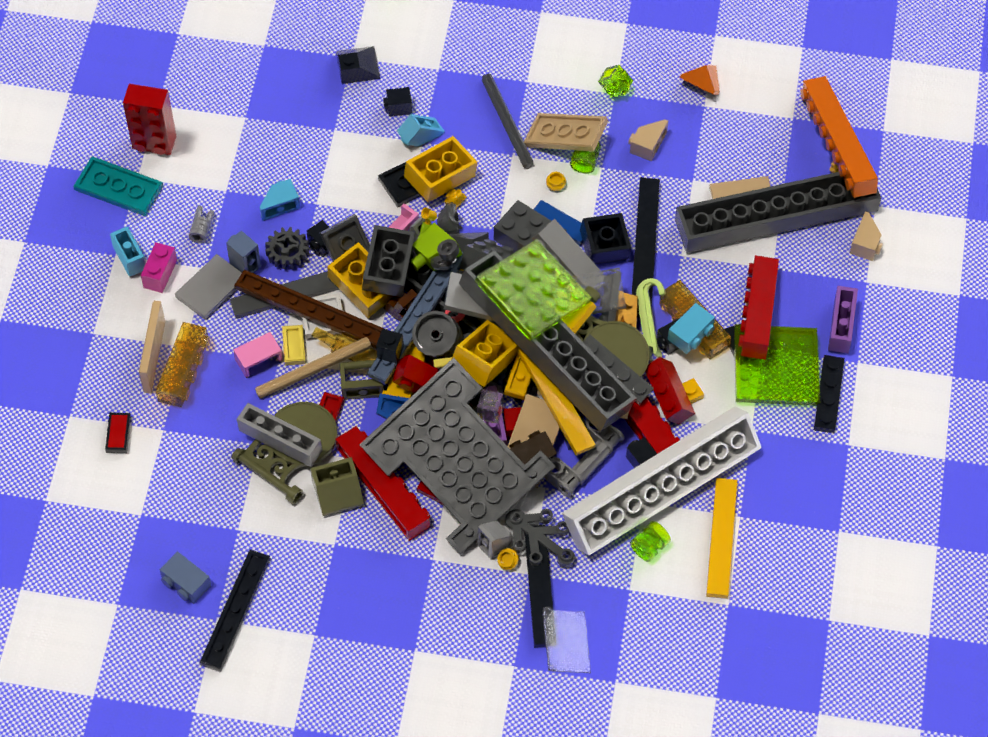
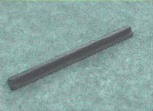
(507, 120)

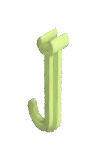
(646, 315)

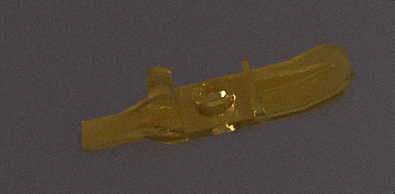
(339, 341)

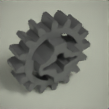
(287, 248)

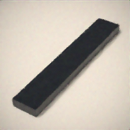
(539, 590)
(235, 610)

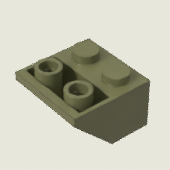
(337, 486)

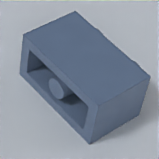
(243, 252)
(185, 578)

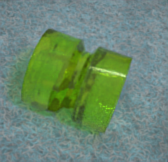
(585, 161)
(648, 542)

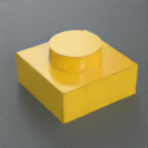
(693, 390)

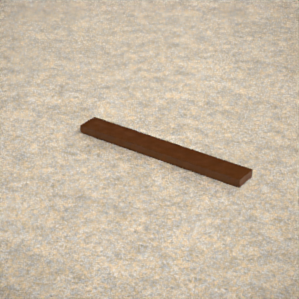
(307, 307)

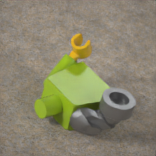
(434, 245)

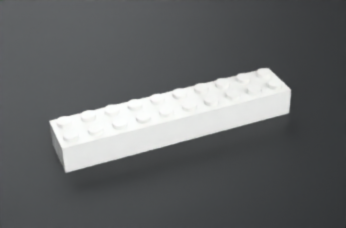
(661, 480)

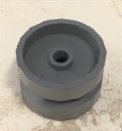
(426, 335)

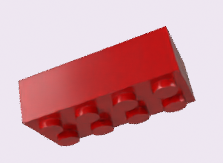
(149, 119)

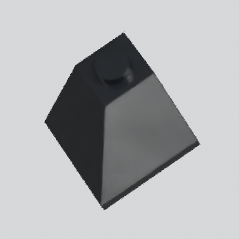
(358, 65)

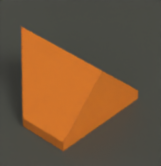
(704, 78)

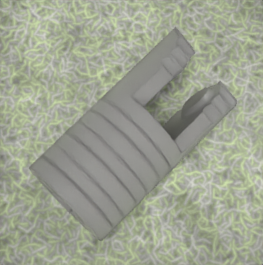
(200, 226)

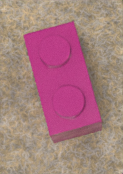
(158, 267)

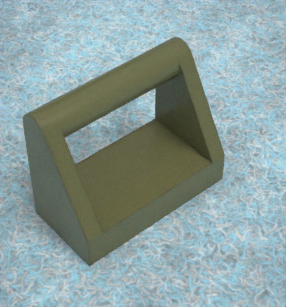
(360, 388)

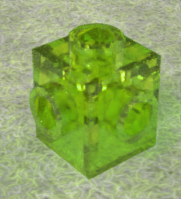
(615, 81)

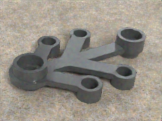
(538, 534)

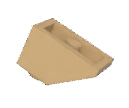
(648, 139)
(867, 239)

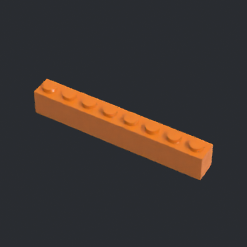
(839, 137)

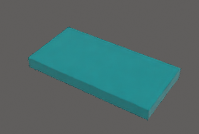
(118, 186)

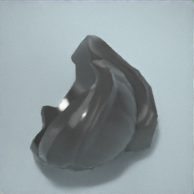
(448, 219)

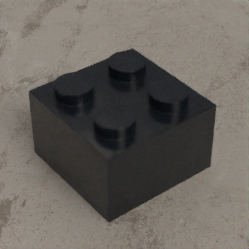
(605, 238)

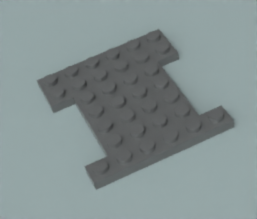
(455, 453)

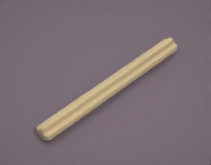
(313, 367)

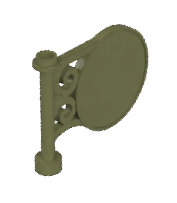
(618, 338)
(305, 416)

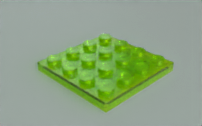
(533, 289)
(786, 375)

